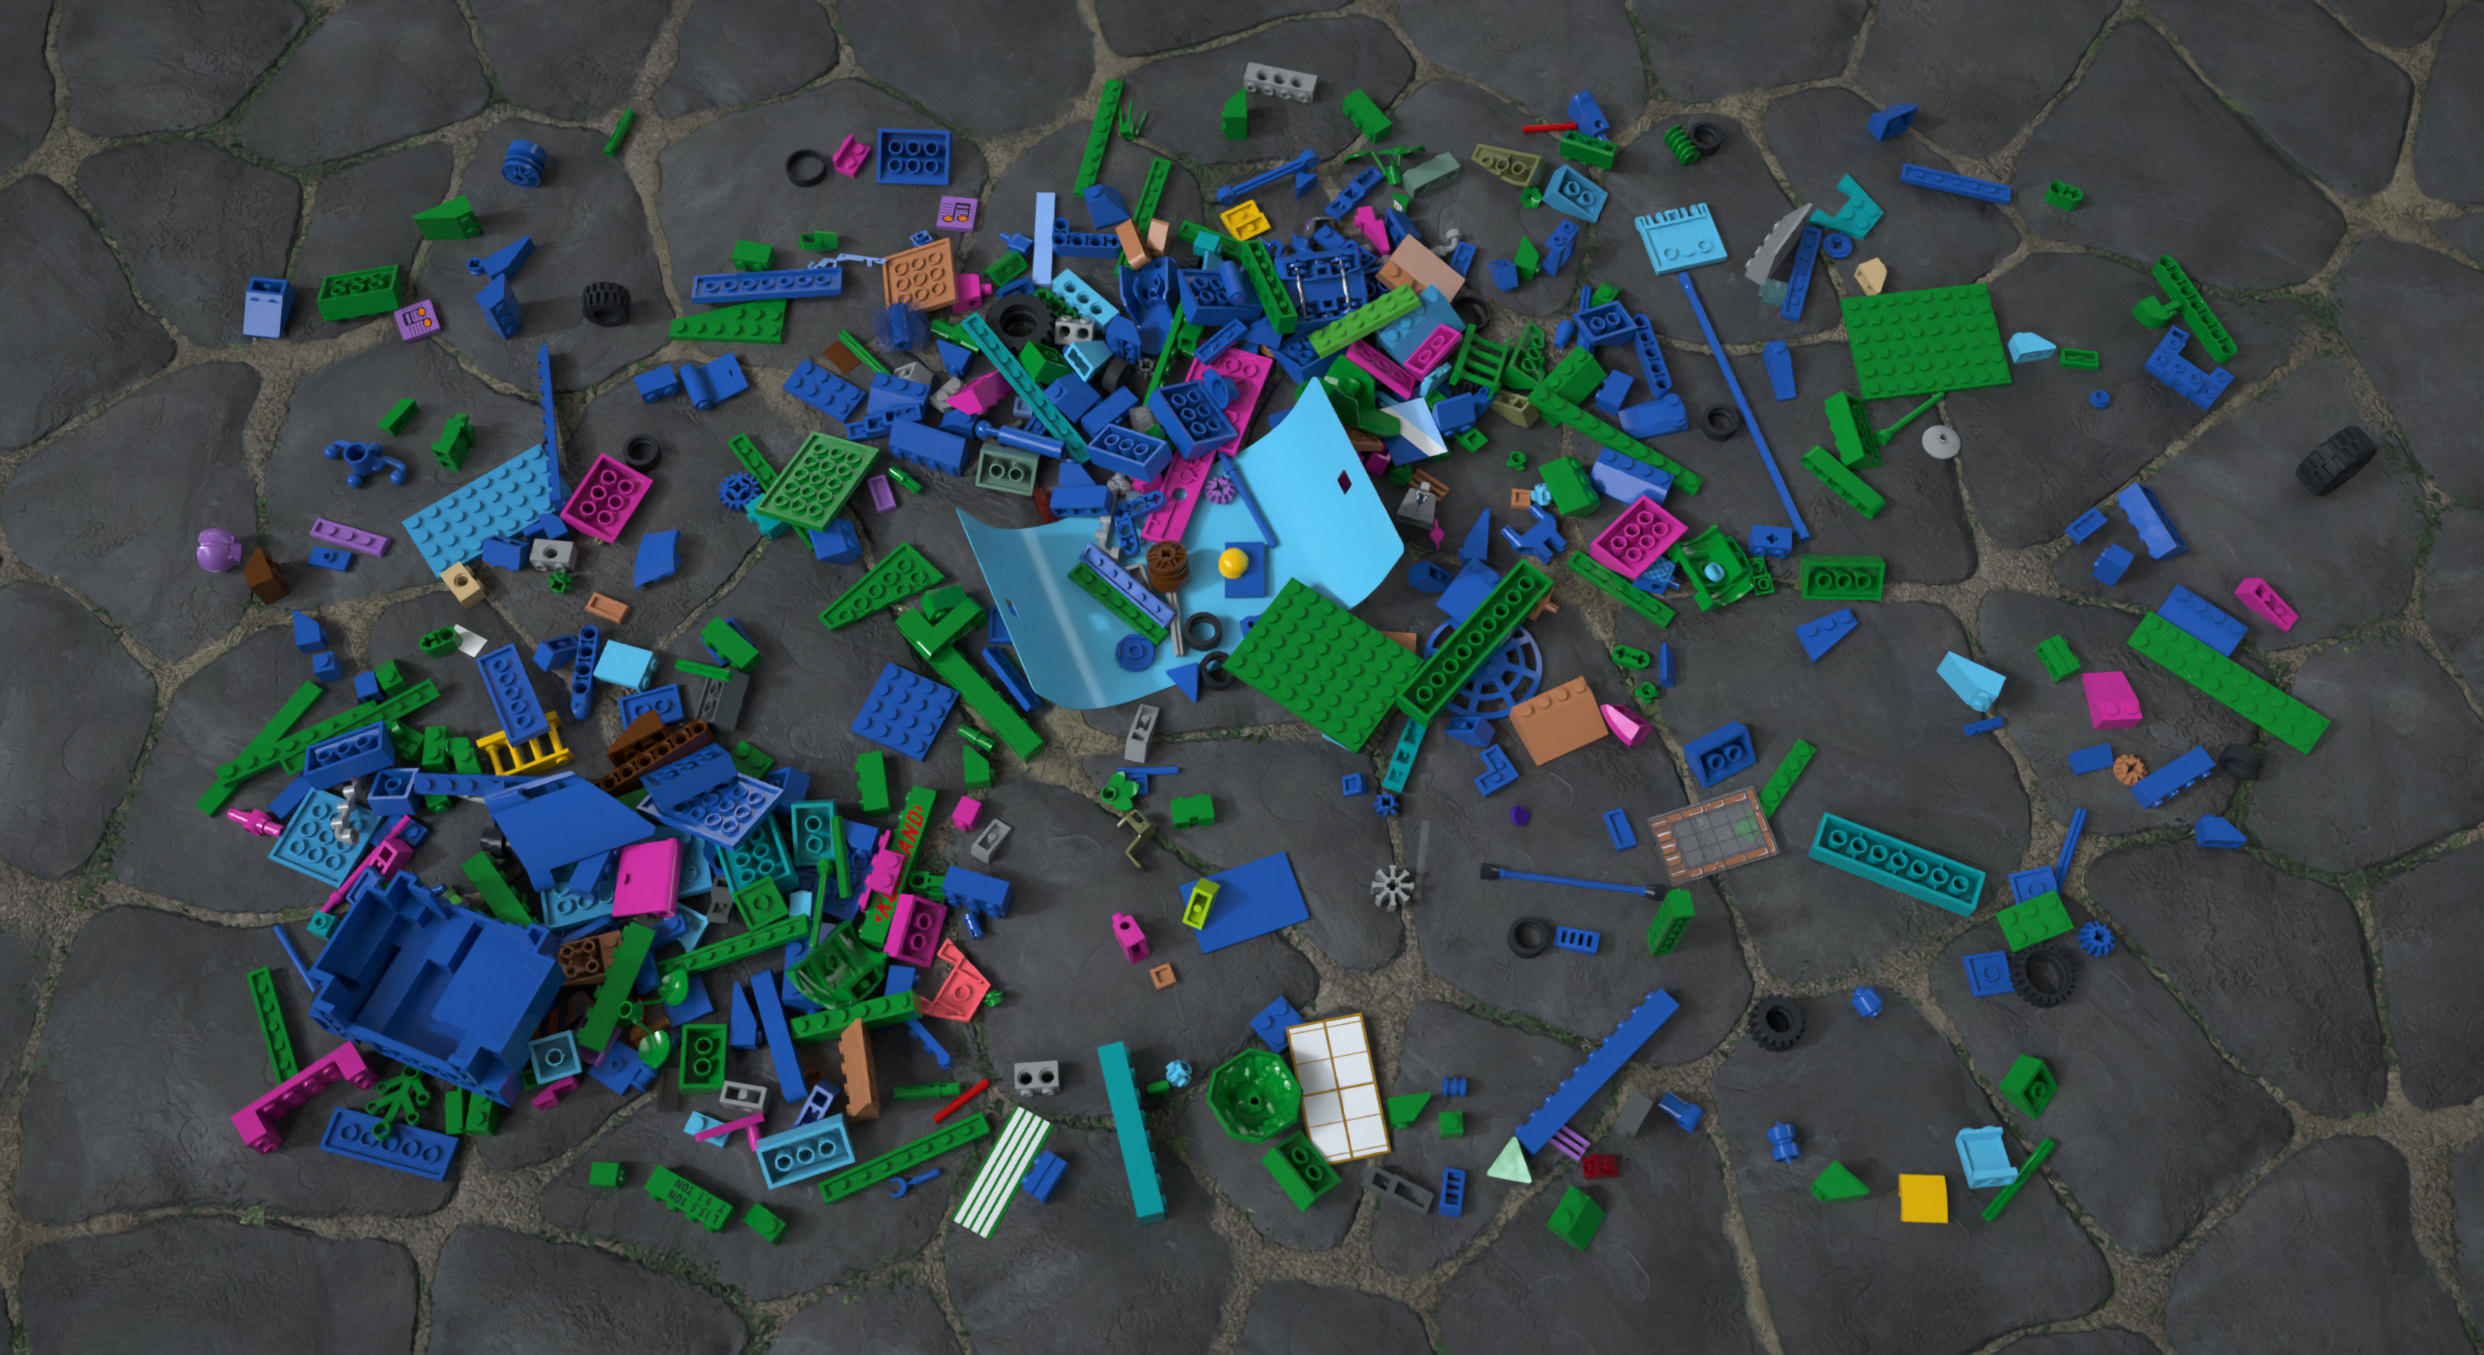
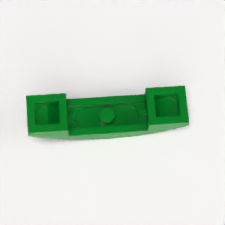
(1472, 440)

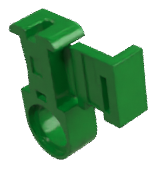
(933, 883)

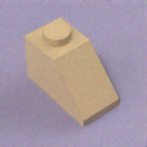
(1871, 276)

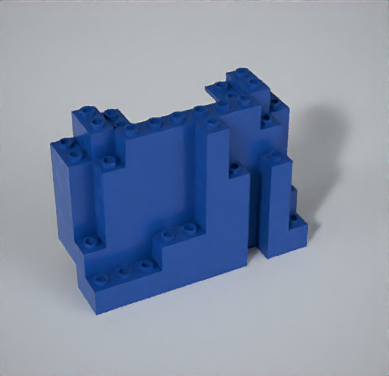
(437, 986)

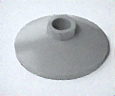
(1941, 448)

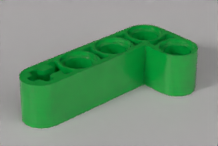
(951, 628)

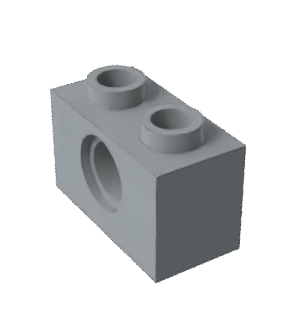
(544, 550)
(745, 1097)

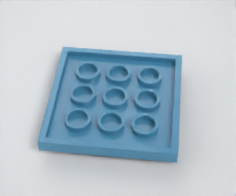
(310, 841)

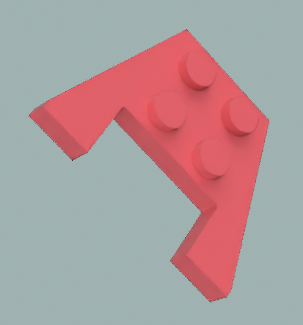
(962, 990)

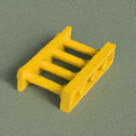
(494, 742)

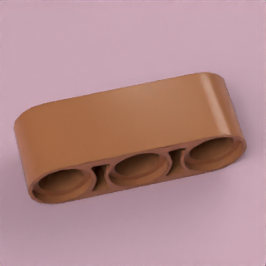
(1133, 244)

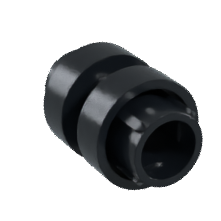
(496, 843)

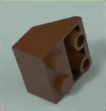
(264, 577)

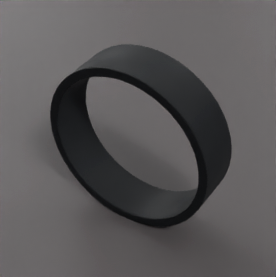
(805, 183)
(1478, 301)

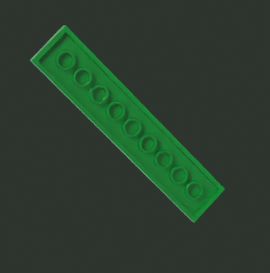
(2228, 683)

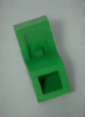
(2153, 314)

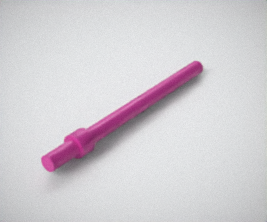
(338, 896)

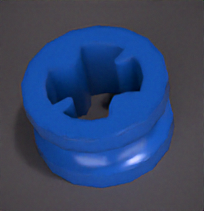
(473, 270)

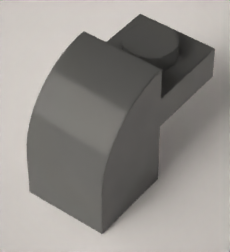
(722, 904)

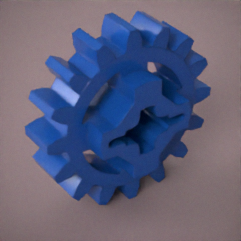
(739, 491)

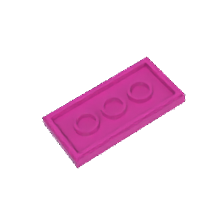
(1381, 368)

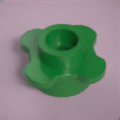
(1517, 455)
(1646, 687)
(993, 998)

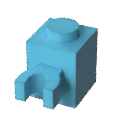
(802, 903)

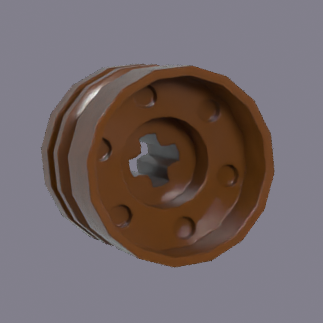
(1168, 566)

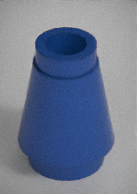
(1564, 333)

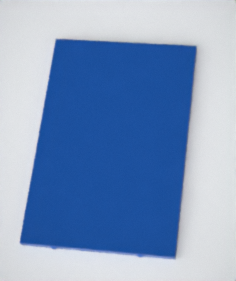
(1250, 903)

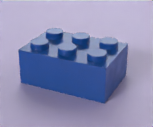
(977, 892)

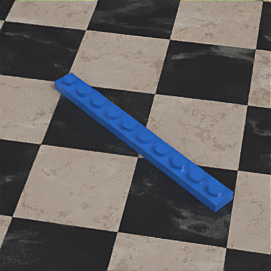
(550, 434)

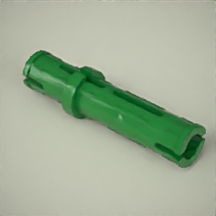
(622, 128)
(930, 1090)

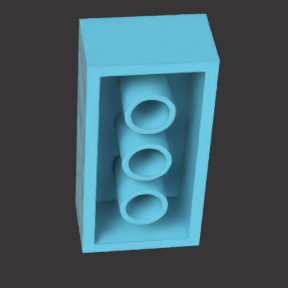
(805, 1151)

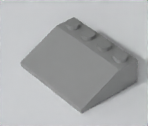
(1777, 245)

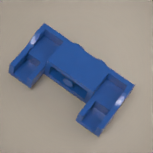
(2184, 376)

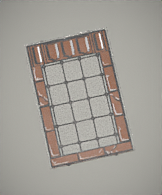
(1713, 836)

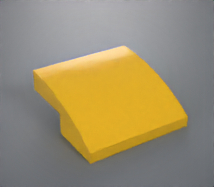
(1245, 221)
(1923, 1198)

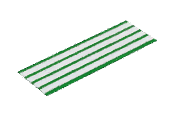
(1002, 1172)

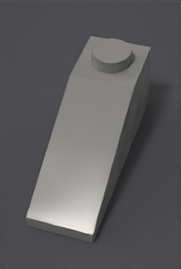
(1141, 733)

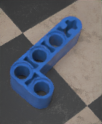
(1083, 244)

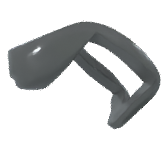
(1309, 228)

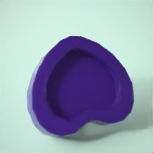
(1519, 816)

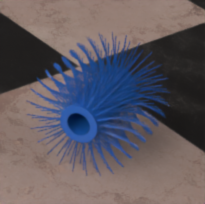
(900, 326)

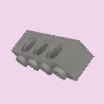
(1280, 82)

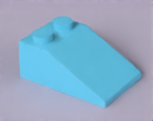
(1971, 681)

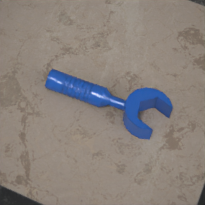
(916, 1180)

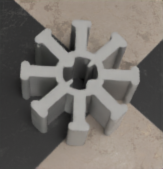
(1384, 888)

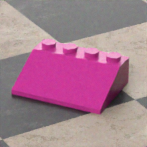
(605, 499)
(1637, 538)

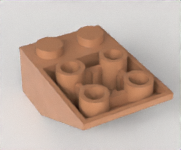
(587, 958)

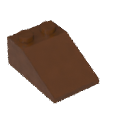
(638, 737)

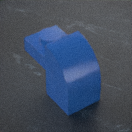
(549, 526)

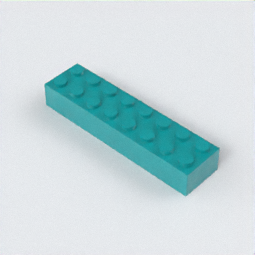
(1896, 864)
(1130, 1128)

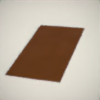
(841, 357)

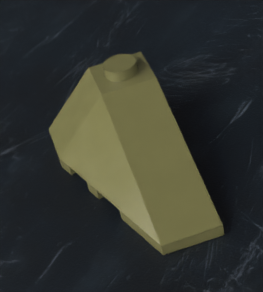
(1512, 166)

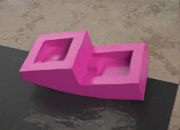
(550, 1096)

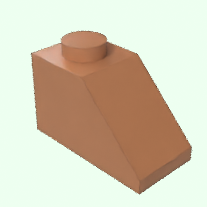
(1158, 239)

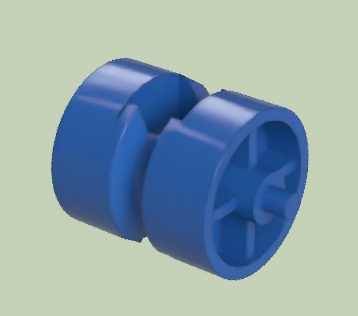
(1783, 1138)

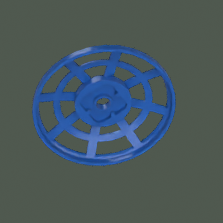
(1493, 673)

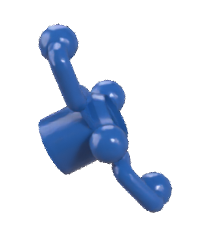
(365, 460)

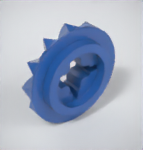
(1837, 239)

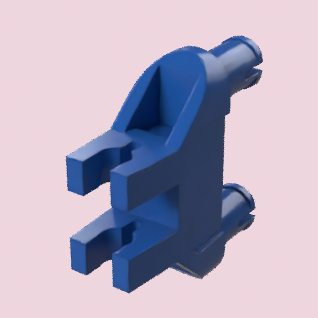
(1538, 537)

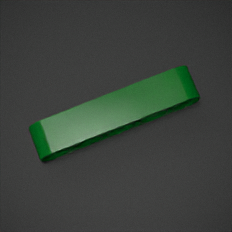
(1843, 482)

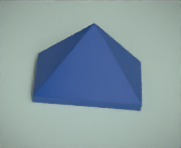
(1022, 285)

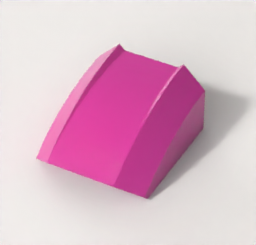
(1626, 724)

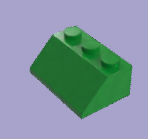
(1588, 150)
(1570, 487)
(702, 1058)
(1301, 1170)

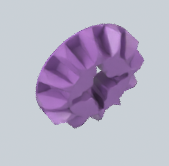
(1216, 496)

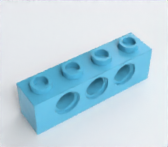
(1081, 293)

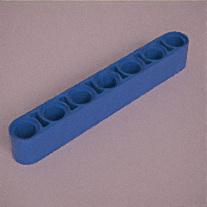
(779, 1036)

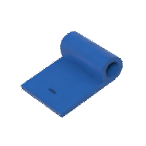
(1238, 286)
(713, 381)

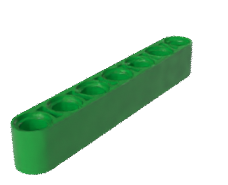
(2194, 309)

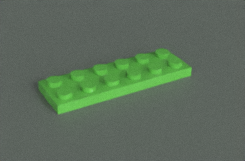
(1364, 321)

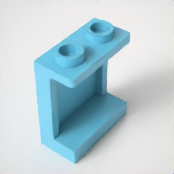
(626, 666)
(1985, 1157)

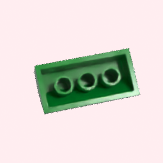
(1572, 380)
(1852, 432)
(1841, 577)

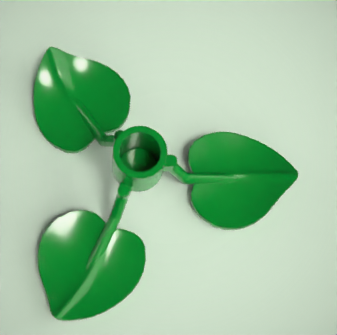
(1393, 172)
(656, 1047)

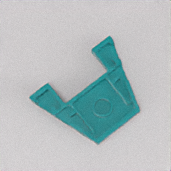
(1856, 216)

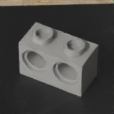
(1074, 326)
(1037, 1071)

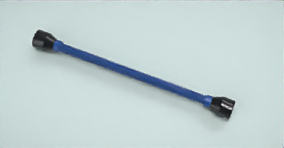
(1654, 891)

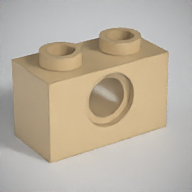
(468, 594)

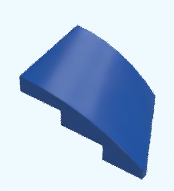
(657, 557)

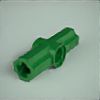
(954, 335)

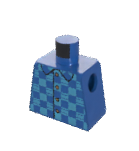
(1658, 577)

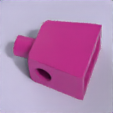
(970, 292)
(1130, 937)

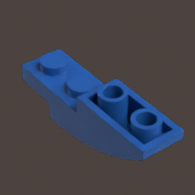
(1332, 241)

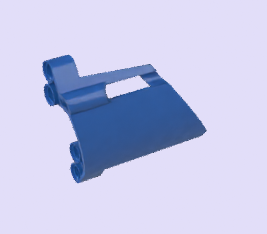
(561, 823)

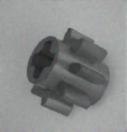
(1145, 369)

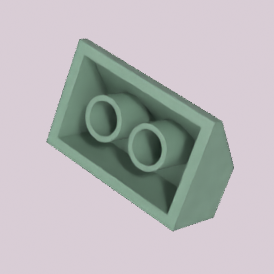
(1007, 469)

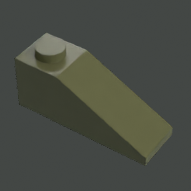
(1515, 408)

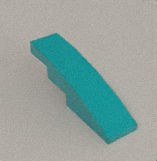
(1404, 756)

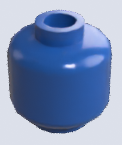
(1867, 1001)

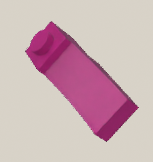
(1373, 229)

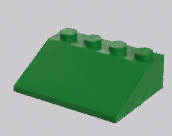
(360, 293)

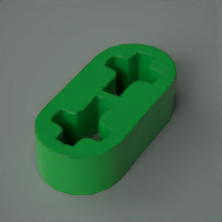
(1630, 658)

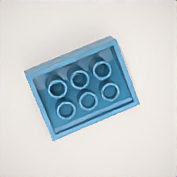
(1409, 331)

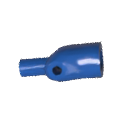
(1018, 242)

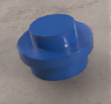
(2099, 399)

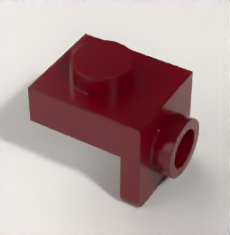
(1600, 1166)

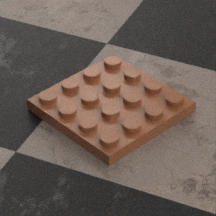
(925, 274)

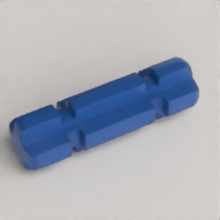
(1983, 726)

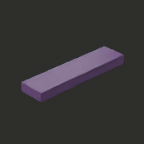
(350, 537)

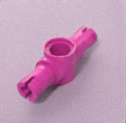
(255, 822)

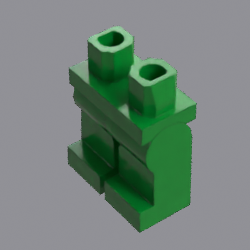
(454, 443)

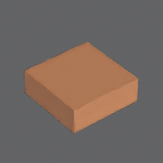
(1520, 499)
(1163, 976)

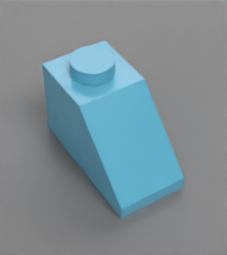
(2029, 347)

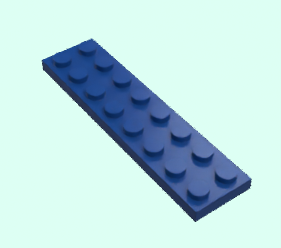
(767, 285)

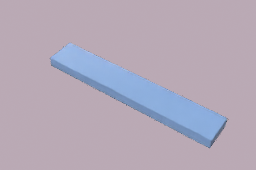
(1043, 244)

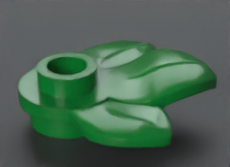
(1122, 790)

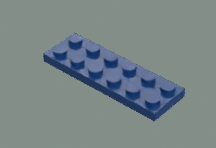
(512, 695)
(406, 1150)

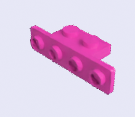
(885, 872)

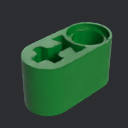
(2063, 195)
(431, 643)

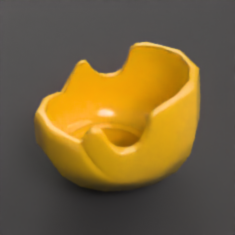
(1233, 563)

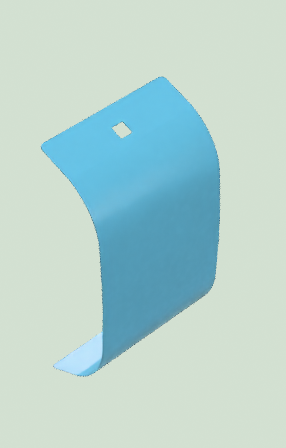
(1322, 536)

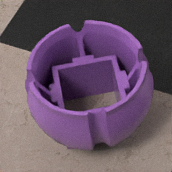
(218, 550)

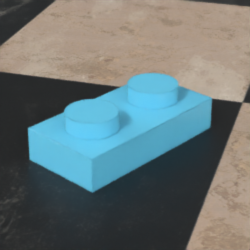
(700, 1122)

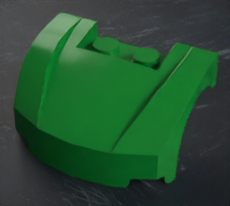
(1708, 548)
(838, 970)

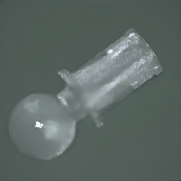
(1125, 487)

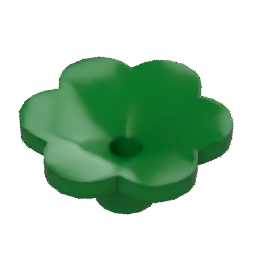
(1532, 201)

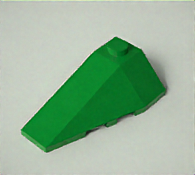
(1525, 363)

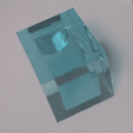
(1773, 292)

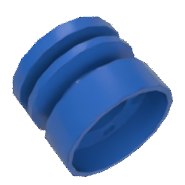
(524, 163)

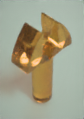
(638, 1031)

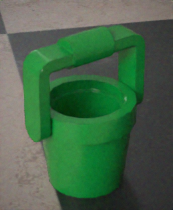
(823, 241)

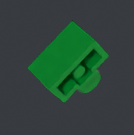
(440, 747)

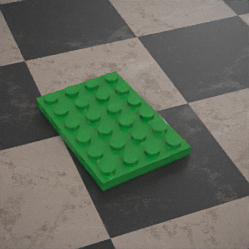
(817, 481)

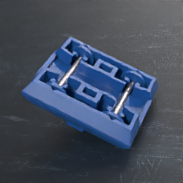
(1320, 288)

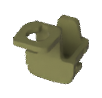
(1144, 829)

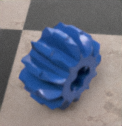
(2088, 941)

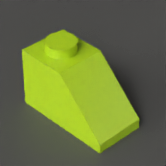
(1201, 903)

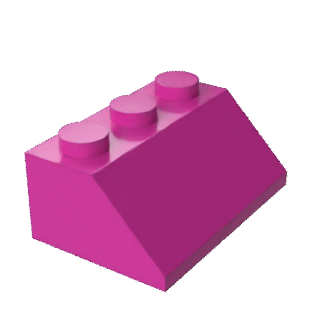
(1433, 352)
(980, 393)
(915, 930)

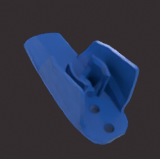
(1151, 300)

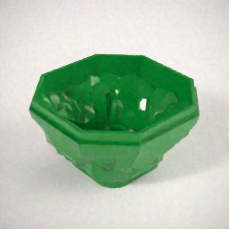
(1254, 1077)

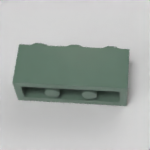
(1430, 175)

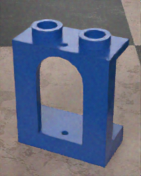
(1561, 251)

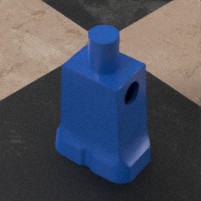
(1588, 116)

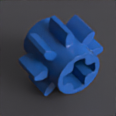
(1385, 799)

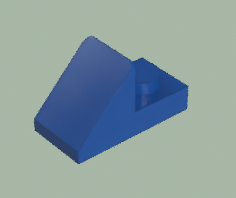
(1304, 182)

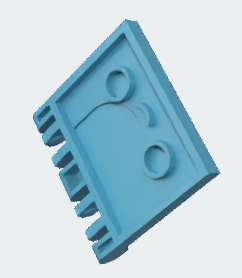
(1681, 239)

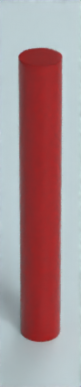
(1549, 127)
(961, 1101)

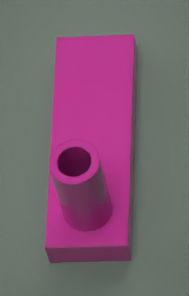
(750, 1123)

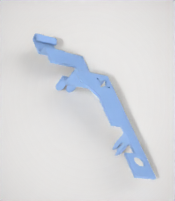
(825, 261)

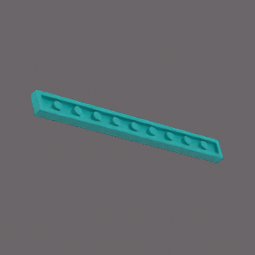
(1025, 387)

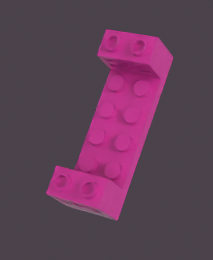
(256, 1119)

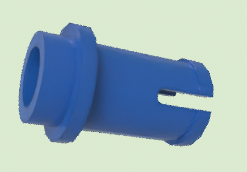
(973, 925)

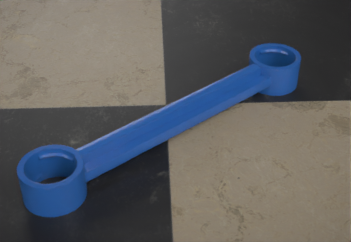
(1308, 159)

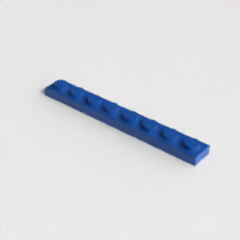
(473, 783)

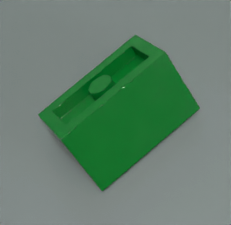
(1006, 268)
(399, 416)
(457, 1111)

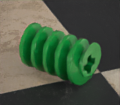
(1681, 146)

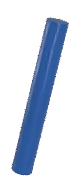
(1172, 770)

